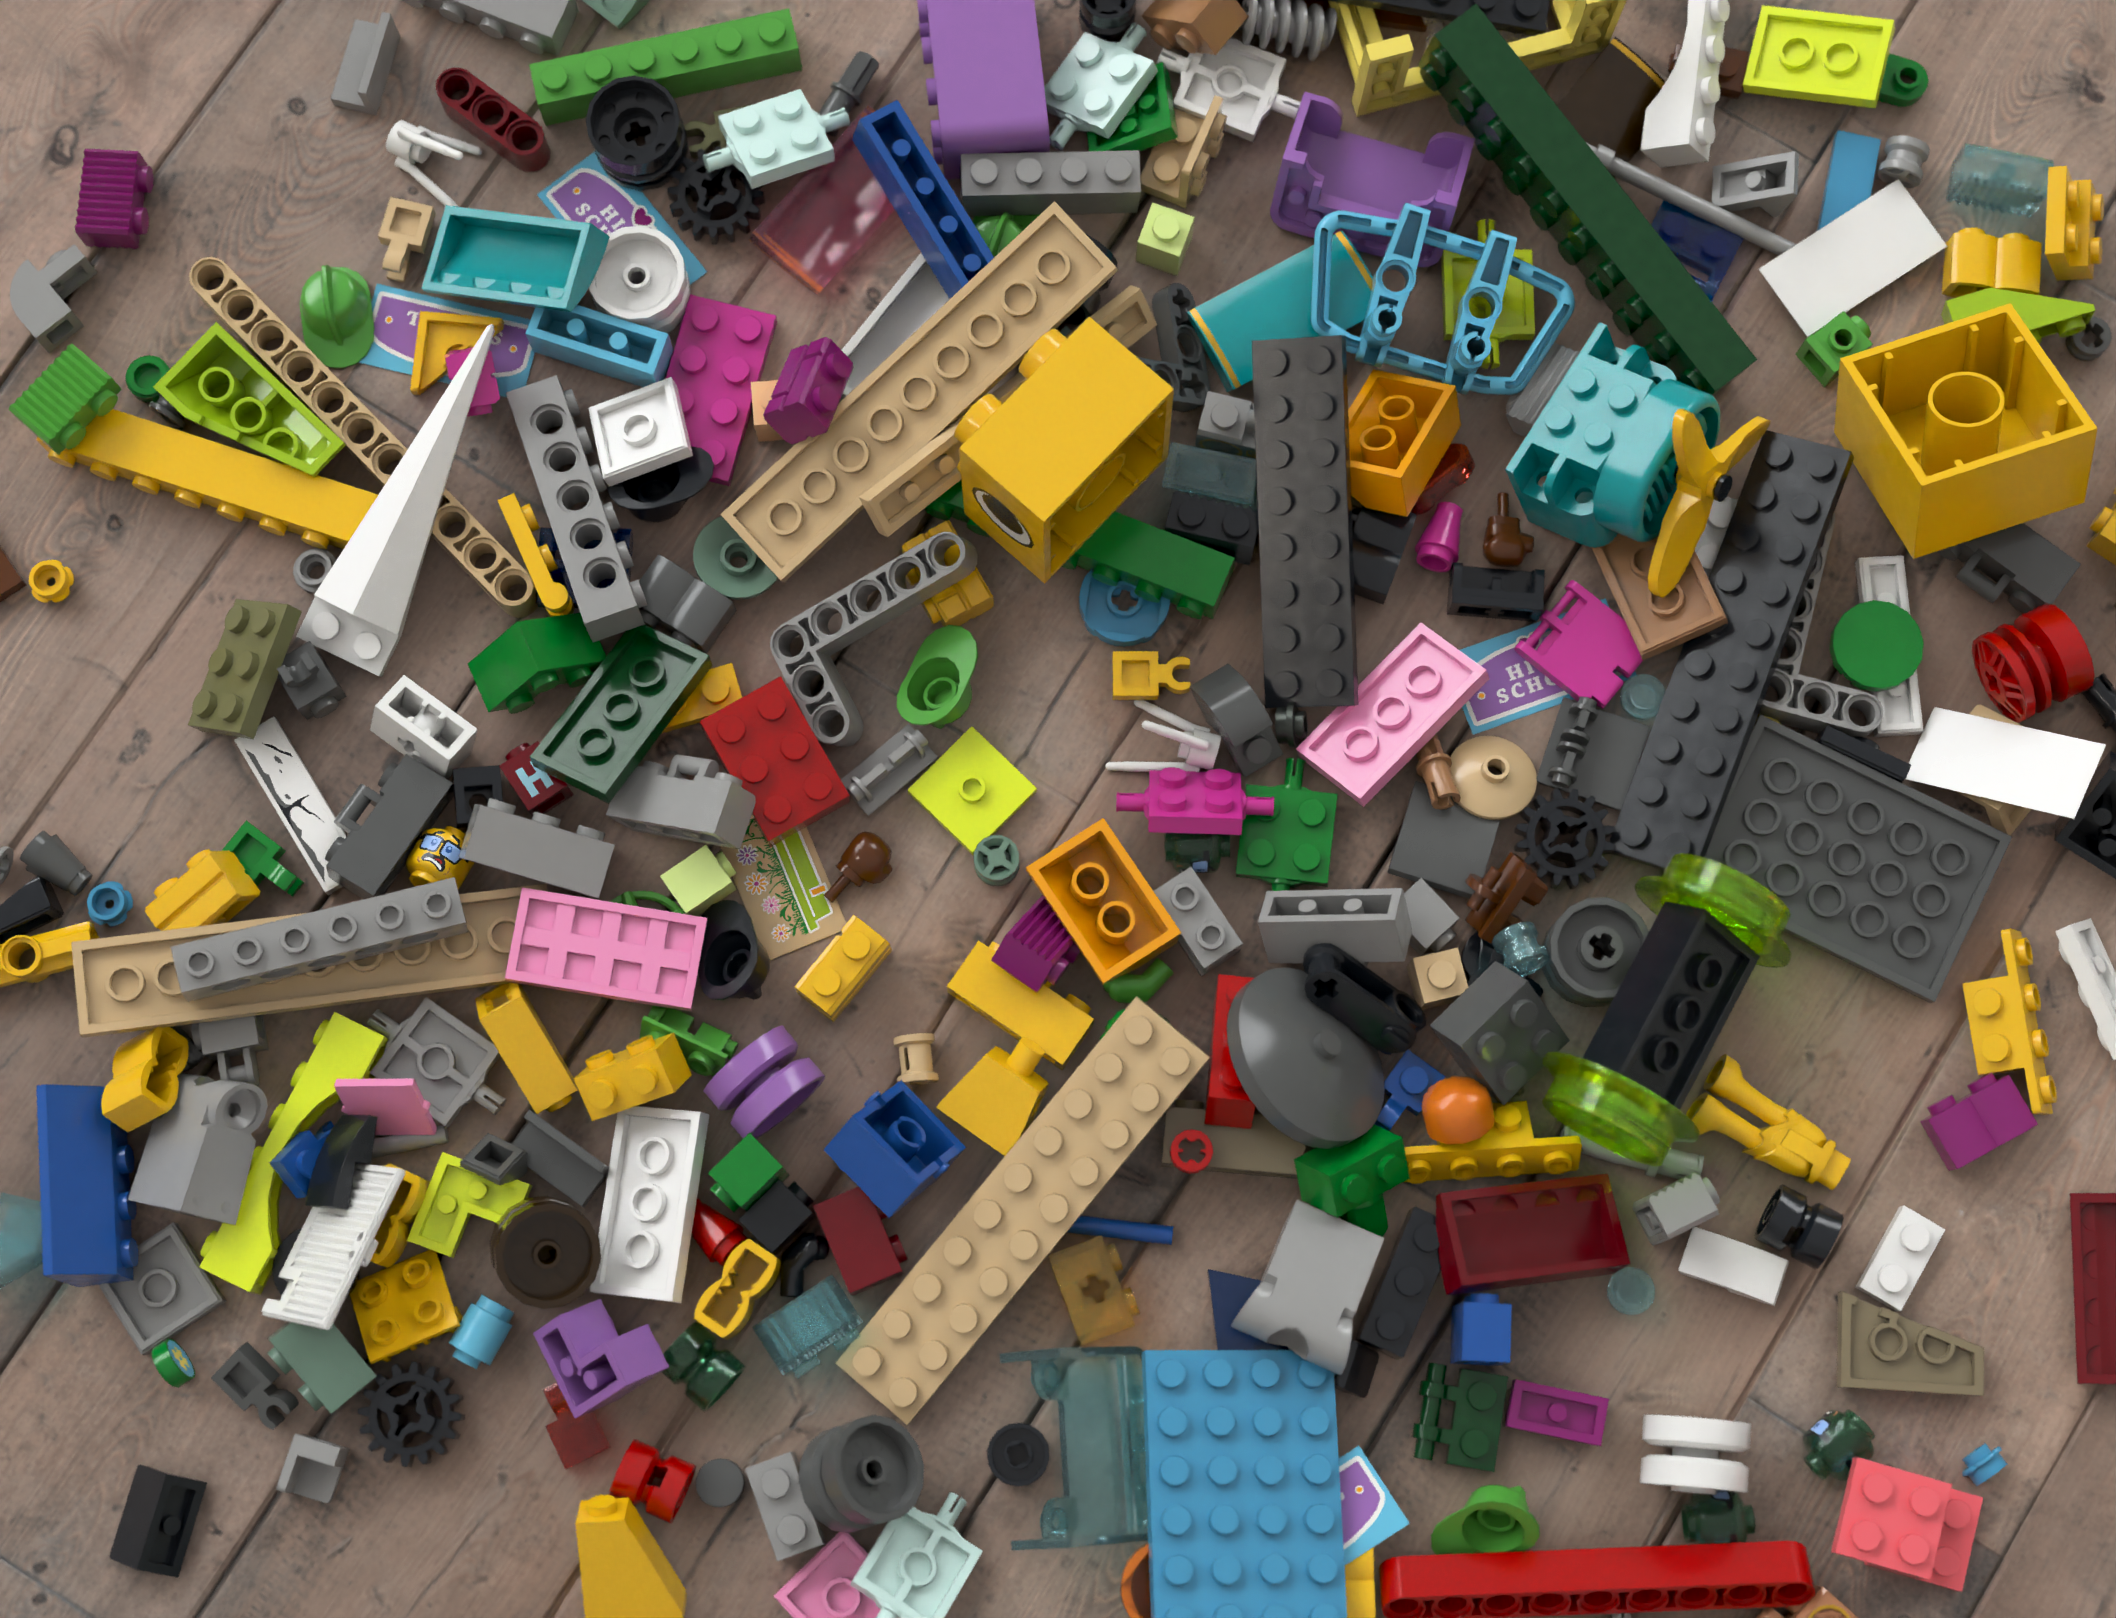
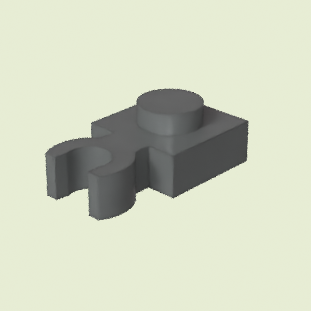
(250, 1380)

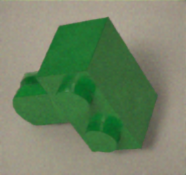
(1353, 1178)

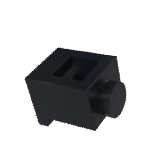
(472, 782)

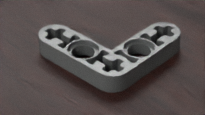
(1173, 323)

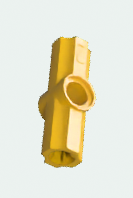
(51, 949)

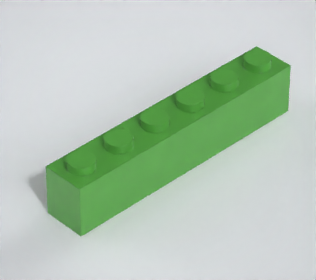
(679, 61)

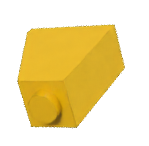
(526, 1047)
(623, 1564)

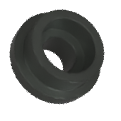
(1290, 725)

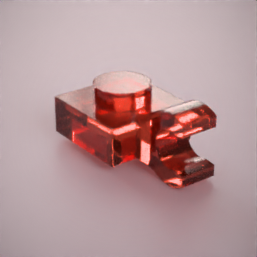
(572, 1437)

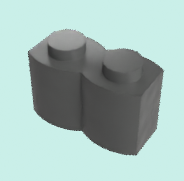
(684, 605)

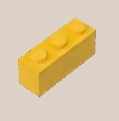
(1043, 1017)

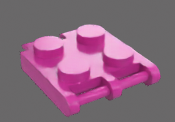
(1583, 647)

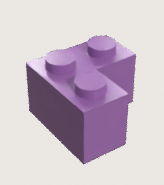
(595, 1362)

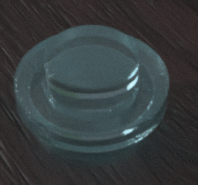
(1642, 696)
(1630, 1291)

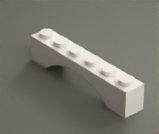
(1681, 116)

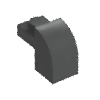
(1238, 717)

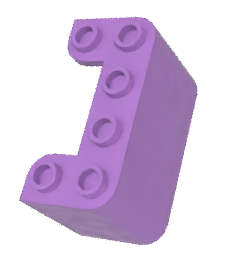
(983, 78)

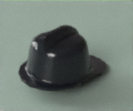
(664, 491)
(731, 956)

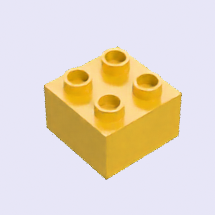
(1964, 430)

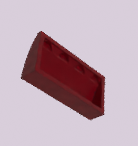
(1529, 1234)
(2094, 1285)

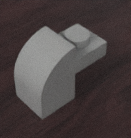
(40, 296)

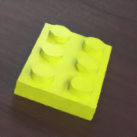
(1819, 56)

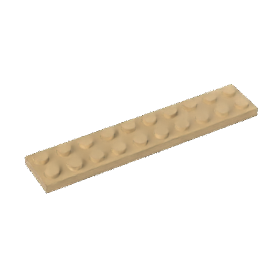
(920, 390)
(134, 984)
(1022, 1210)

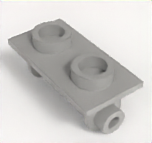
(889, 769)

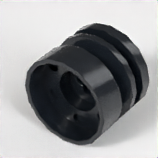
(630, 110)

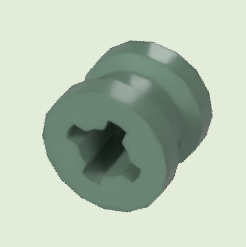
(999, 852)

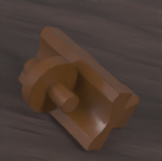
(1499, 895)

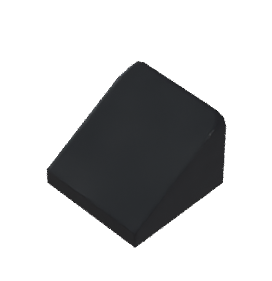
(1358, 1370)

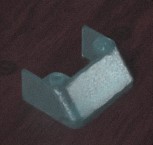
(1100, 1445)

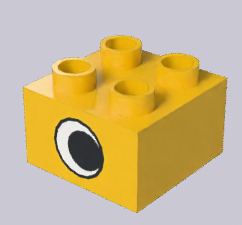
(1063, 445)

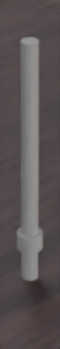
(1691, 202)

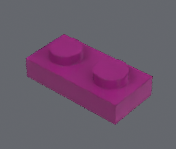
(1556, 1412)

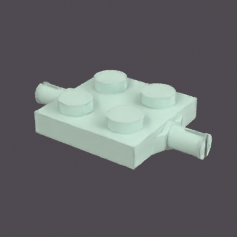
(1097, 85)
(776, 139)
(918, 1564)

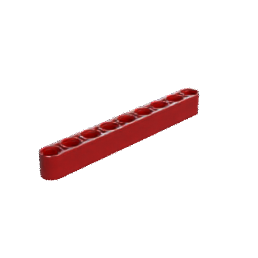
(1597, 1581)

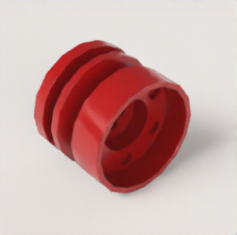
(2033, 662)

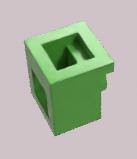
(1823, 354)

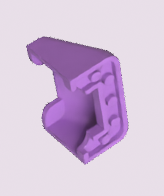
(1349, 172)

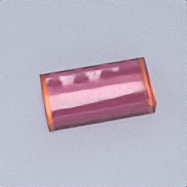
(825, 216)

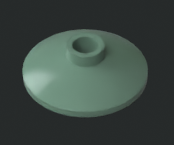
(712, 556)

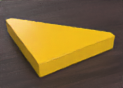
(438, 335)

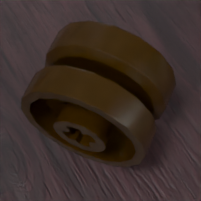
(525, 1231)

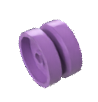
(764, 1083)

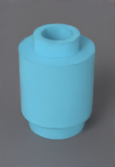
(481, 1332)

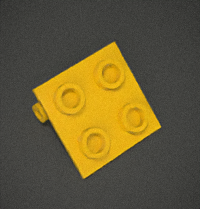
(404, 1306)

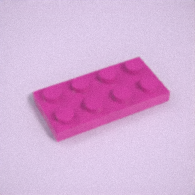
(713, 366)

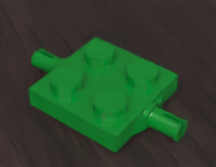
(1294, 842)

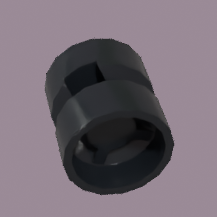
(1107, 18)
(1801, 1227)
(1018, 1454)

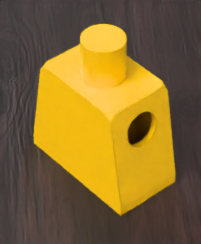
(999, 1095)

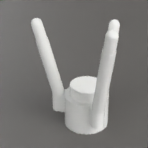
(415, 145)
(1196, 743)

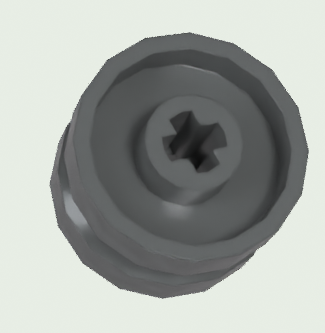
(1570, 942)
(861, 1474)

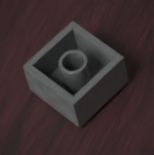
(1499, 1031)

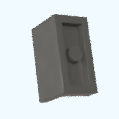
(560, 1160)

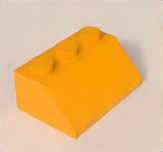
(1398, 438)
(1104, 902)

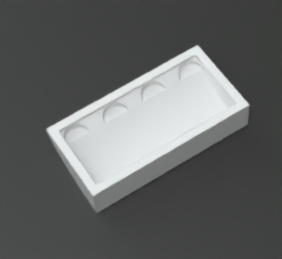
(894, 320)

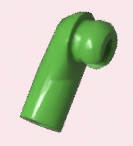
(1143, 986)

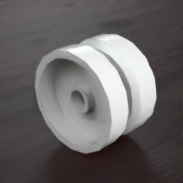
(642, 279)
(1695, 1454)

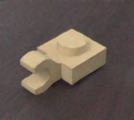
(404, 230)

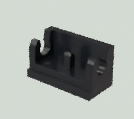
(1495, 593)

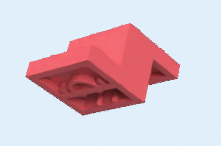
(1907, 1524)

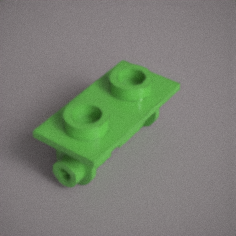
(703, 1052)

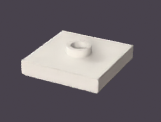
(640, 431)

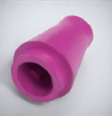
(1441, 539)

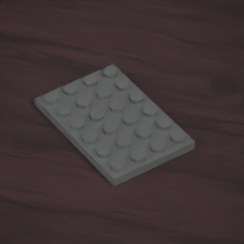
(1857, 857)

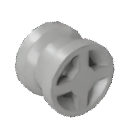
(1903, 160)

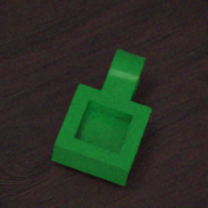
(260, 858)

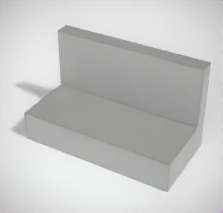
(366, 65)

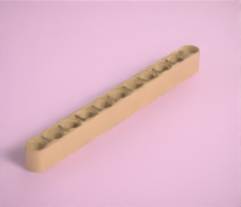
(350, 420)

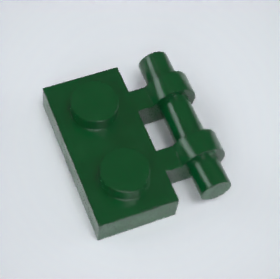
(1474, 1421)

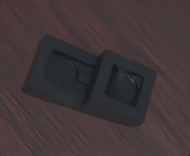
(332, 1176)

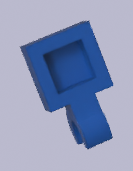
(1406, 1088)
(298, 1159)

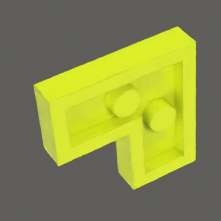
(453, 1198)

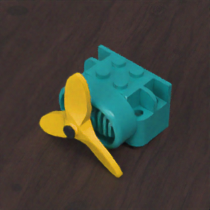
(1628, 457)

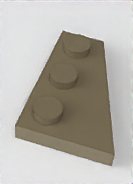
(1897, 1354)

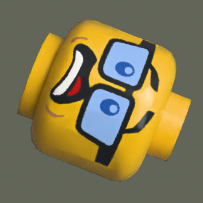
(437, 857)

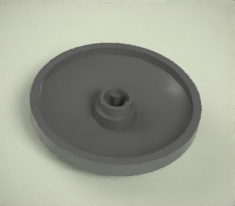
(1302, 1063)

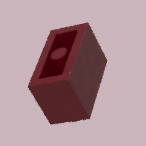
(860, 1240)

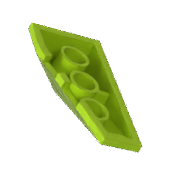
(241, 399)

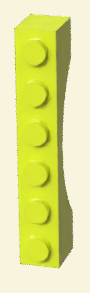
(247, 1250)

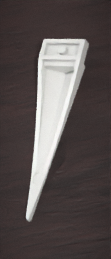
(371, 585)

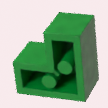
(534, 659)

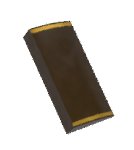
(1612, 100)

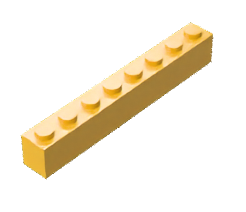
(219, 477)

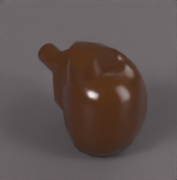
(1503, 540)
(863, 860)

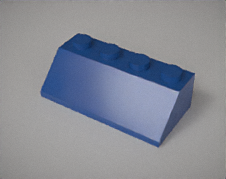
(84, 1189)

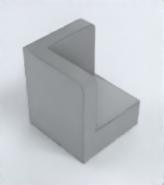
(312, 1468)

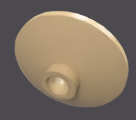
(1490, 794)

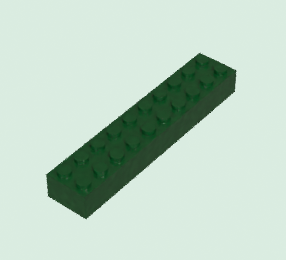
(1580, 204)

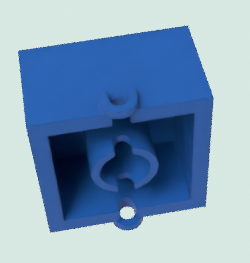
(894, 1148)

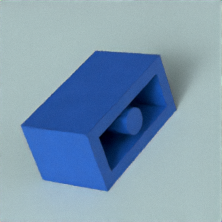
(1481, 1331)

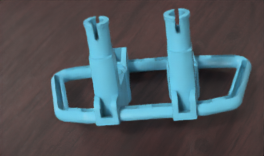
(1471, 334)

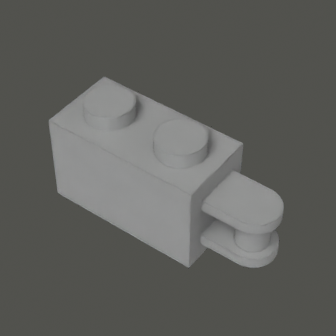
(233, 1038)

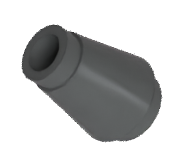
(55, 863)

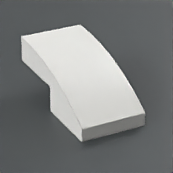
(1733, 1266)

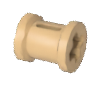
(916, 1059)

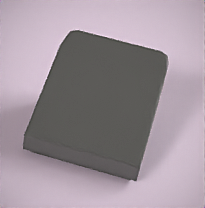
(496, 1160)

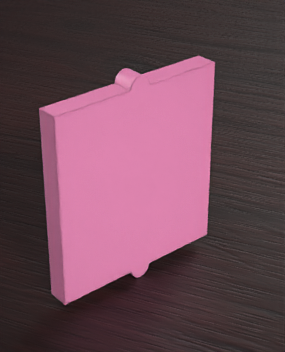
(394, 1101)

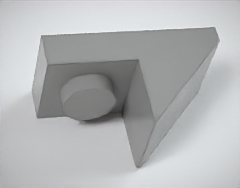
(1757, 182)

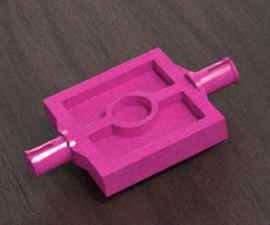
(1194, 802)

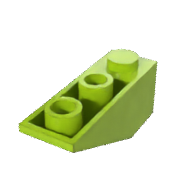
(2040, 313)

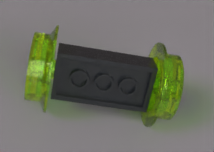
(1668, 1008)

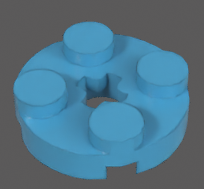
(1116, 626)

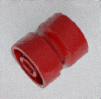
(637, 1473)

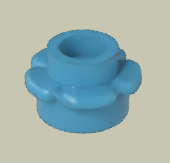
(101, 895)
(1983, 1464)

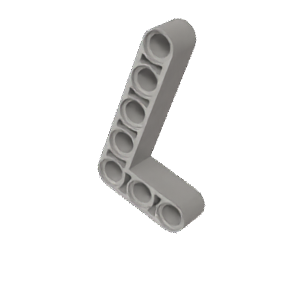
(857, 623)
(1794, 687)

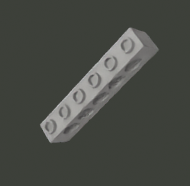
(535, 411)
(319, 939)

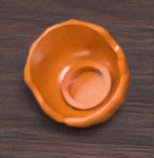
(1457, 1110)

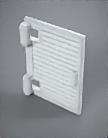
(333, 1249)

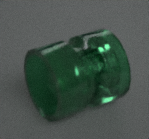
(701, 1366)

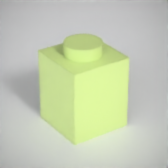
(1164, 239)
(700, 880)

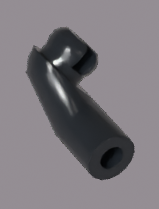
(797, 1258)

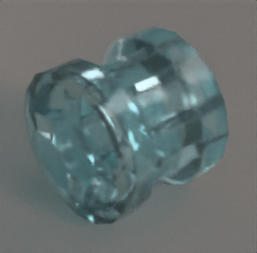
(1520, 948)

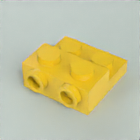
(2070, 225)

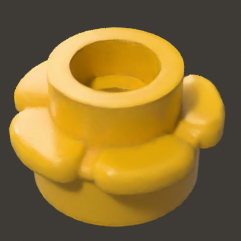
(39, 580)

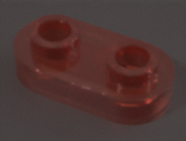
(1451, 472)

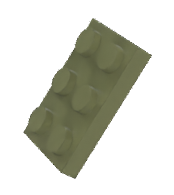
(244, 668)

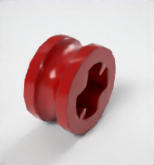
(1191, 1137)

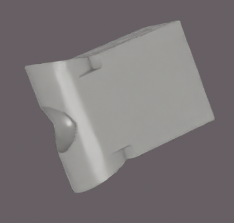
(201, 1149)
(1312, 1287)

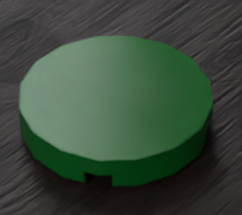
(1876, 646)

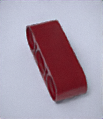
(485, 102)

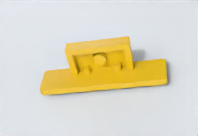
(2006, 1024)
(1503, 1151)

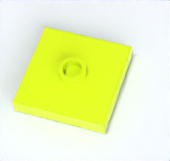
(972, 790)

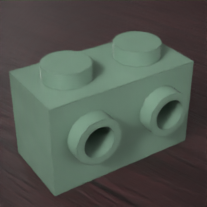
(323, 1361)

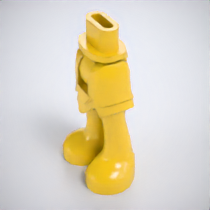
(1787, 1144)

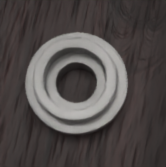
(306, 562)

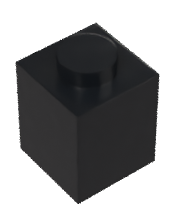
(779, 1215)

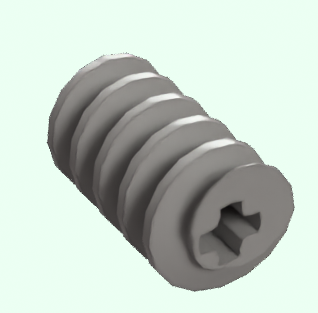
(1289, 24)

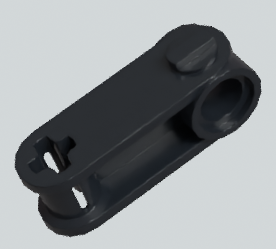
(1361, 999)

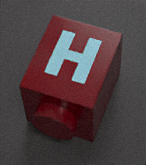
(535, 787)

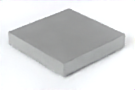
(166, 1290)

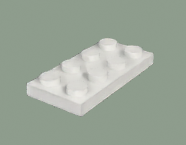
(650, 1203)

